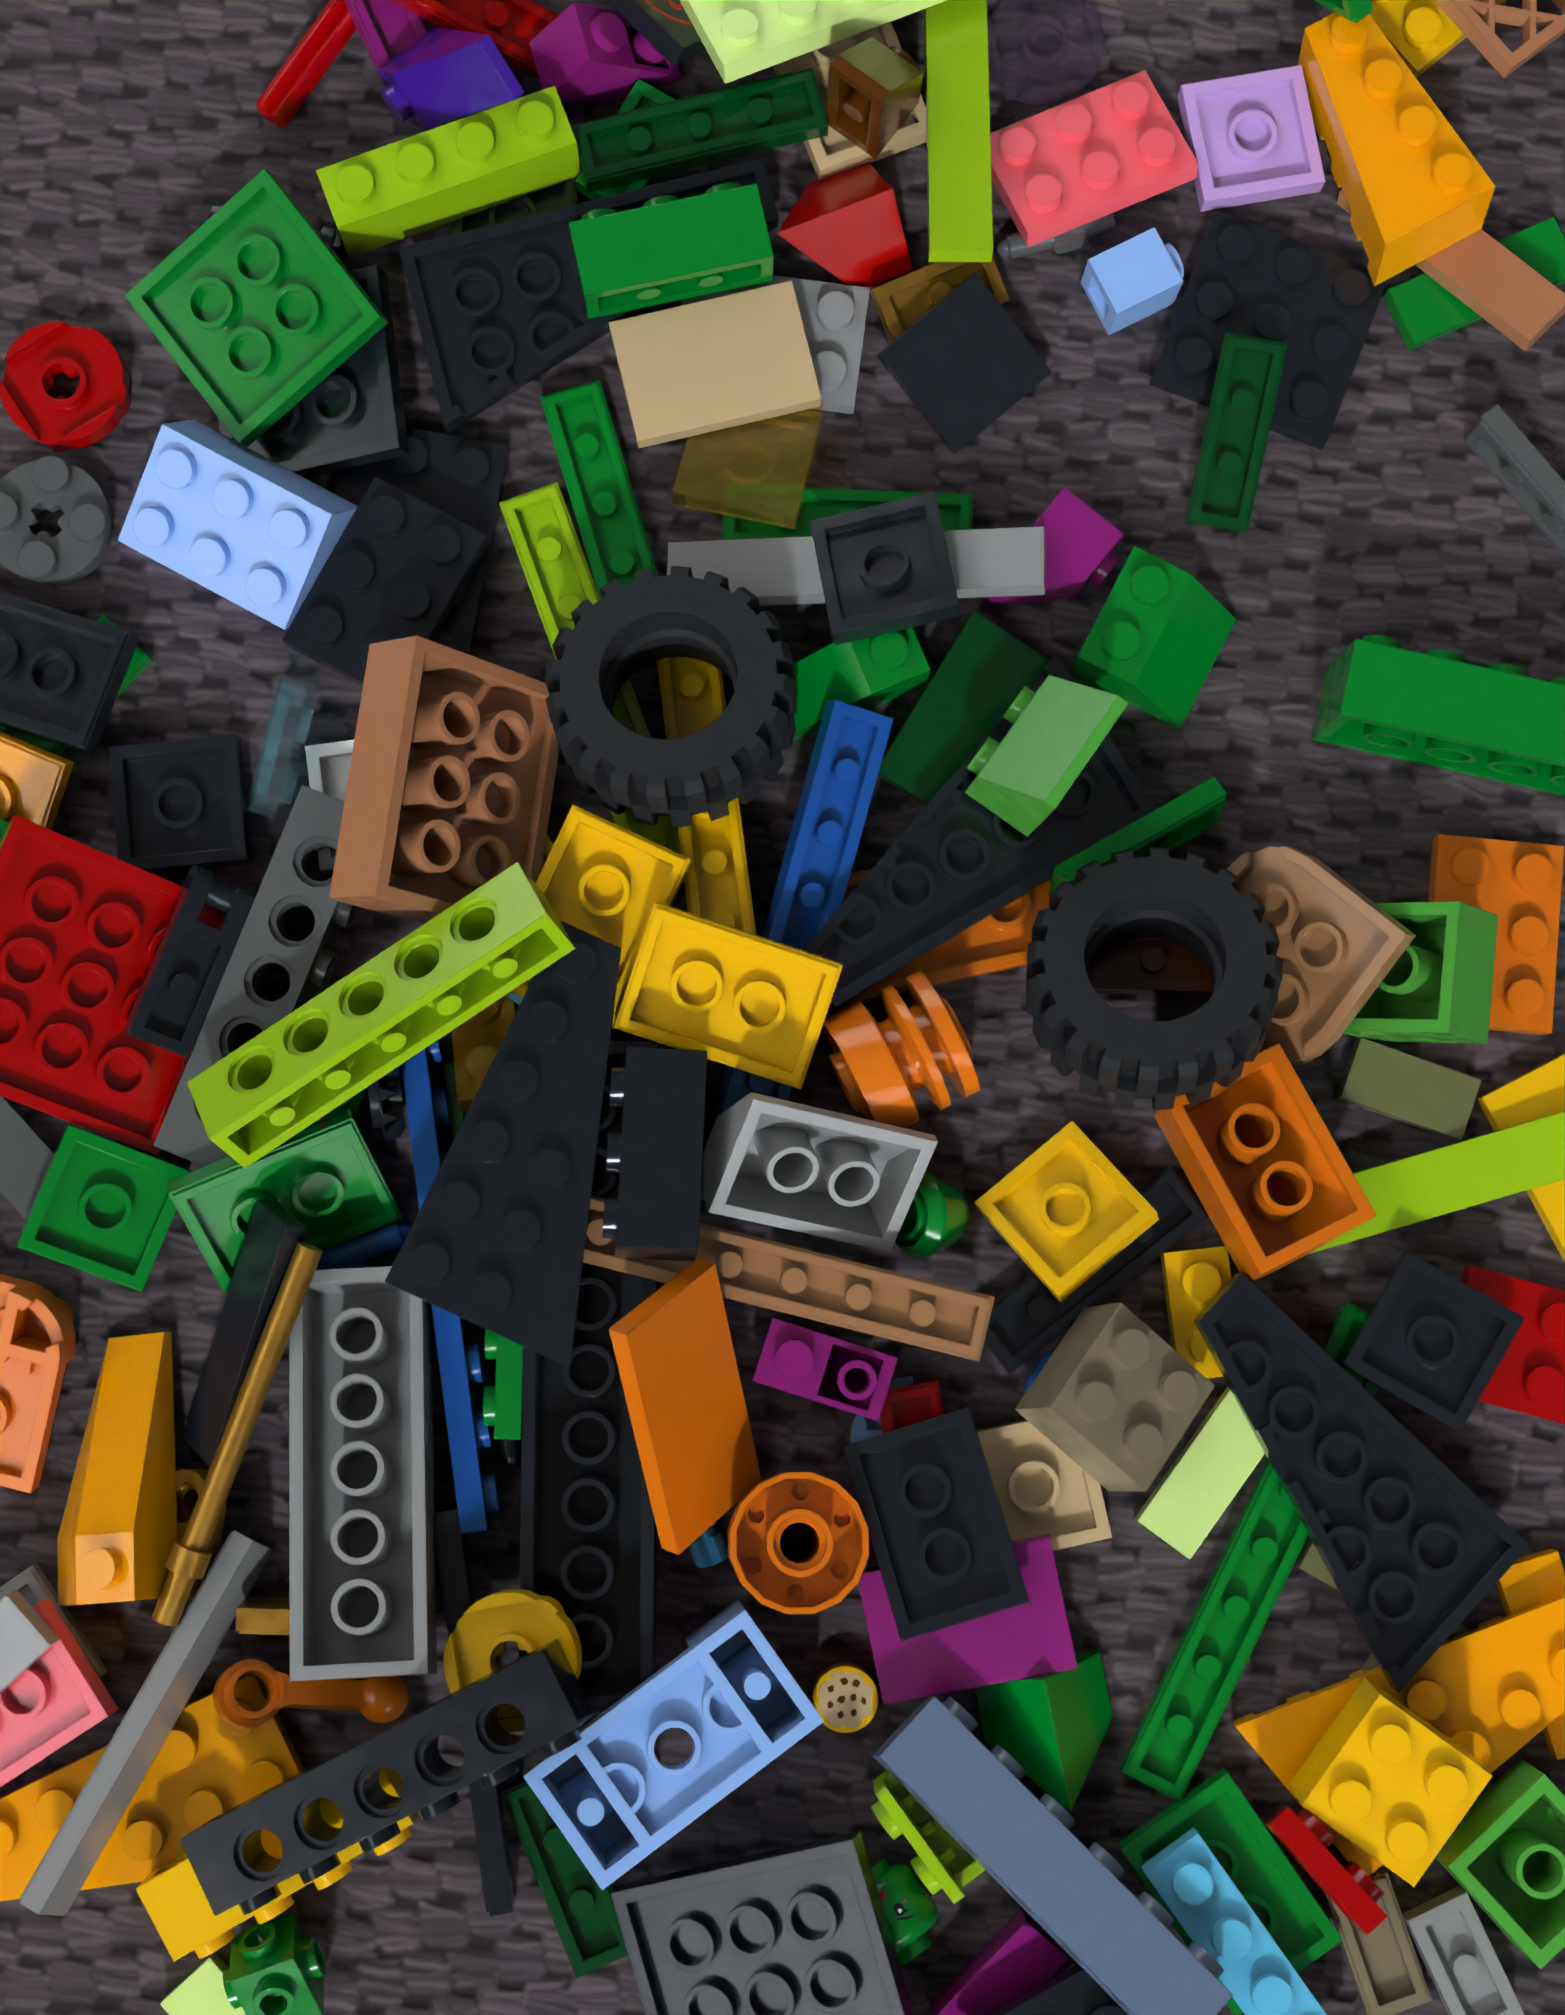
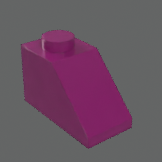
(1077, 550)

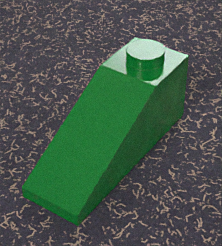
(858, 674)

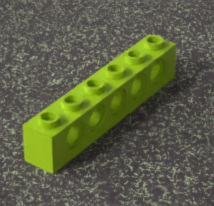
(379, 1016)

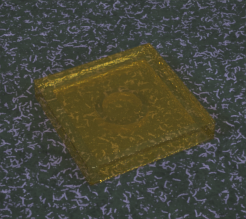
(751, 468)

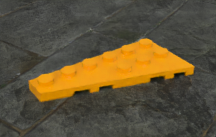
(1479, 1689)
(193, 1778)

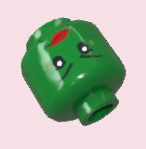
(906, 1908)

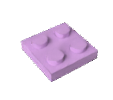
(1251, 138)

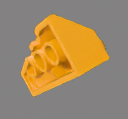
(124, 1480)

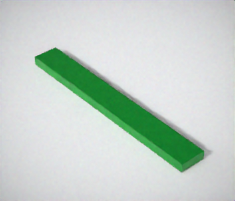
(1227, 1618)

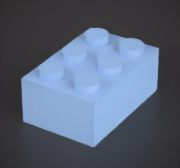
(234, 520)

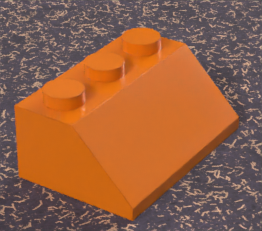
(1265, 1166)

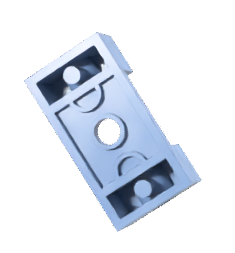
(614, 1791)

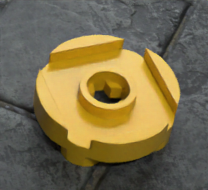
(504, 1617)

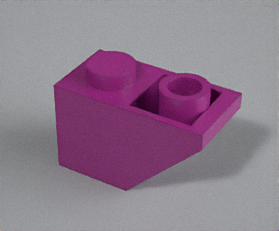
(597, 56)
(824, 1368)

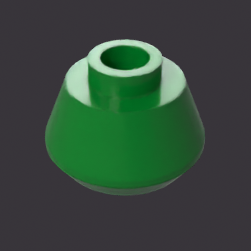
(934, 1218)

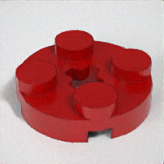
(29, 379)

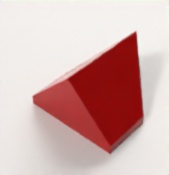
(850, 228)

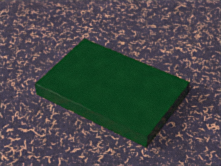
(958, 706)

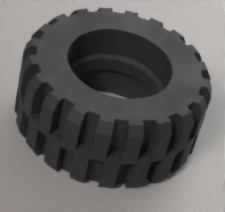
(659, 621)
(1165, 902)

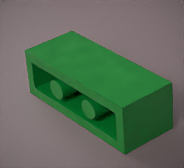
(672, 249)

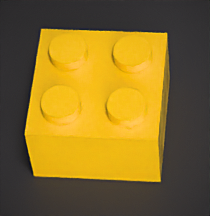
(1389, 1782)

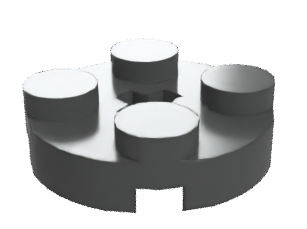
(84, 526)

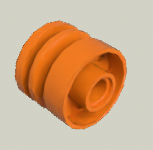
(906, 1052)
(836, 1552)

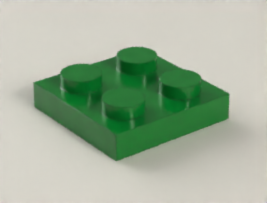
(102, 1208)

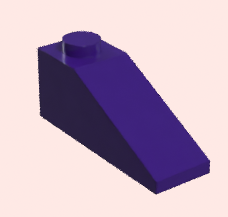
(447, 78)

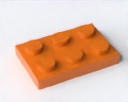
(1524, 889)

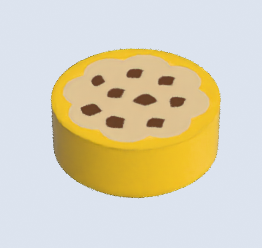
(845, 1697)

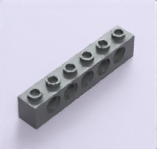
(260, 947)

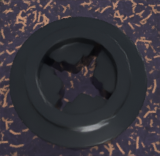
(387, 1105)

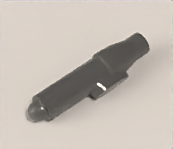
(1014, 245)

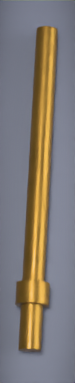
(191, 1554)

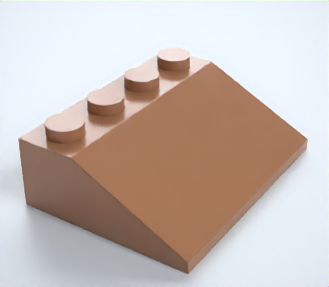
(442, 779)

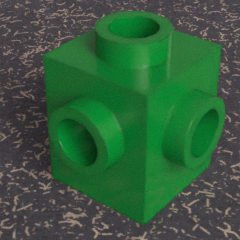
(276, 1970)

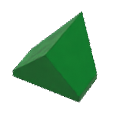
(1050, 1724)

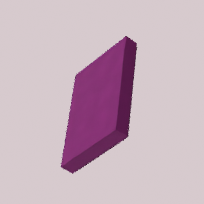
(981, 1652)

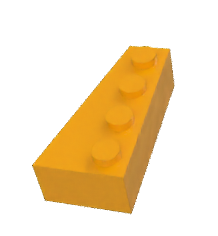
(1389, 147)

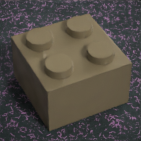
(1115, 1397)

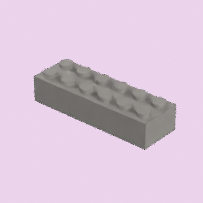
(361, 1481)

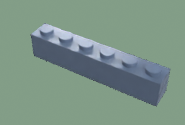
(1046, 1868)

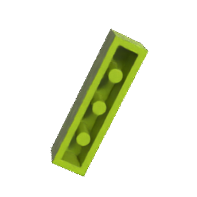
(451, 171)

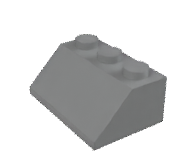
(813, 1170)

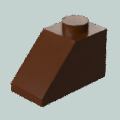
(871, 93)

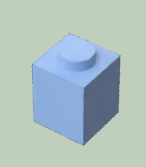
(1133, 280)

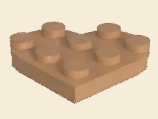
(1330, 944)

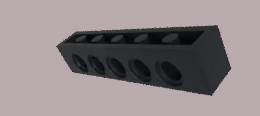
(229, 1847)

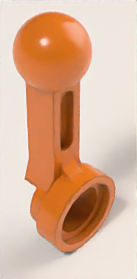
(376, 1698)

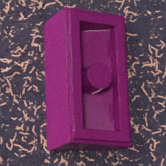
(1004, 1970)

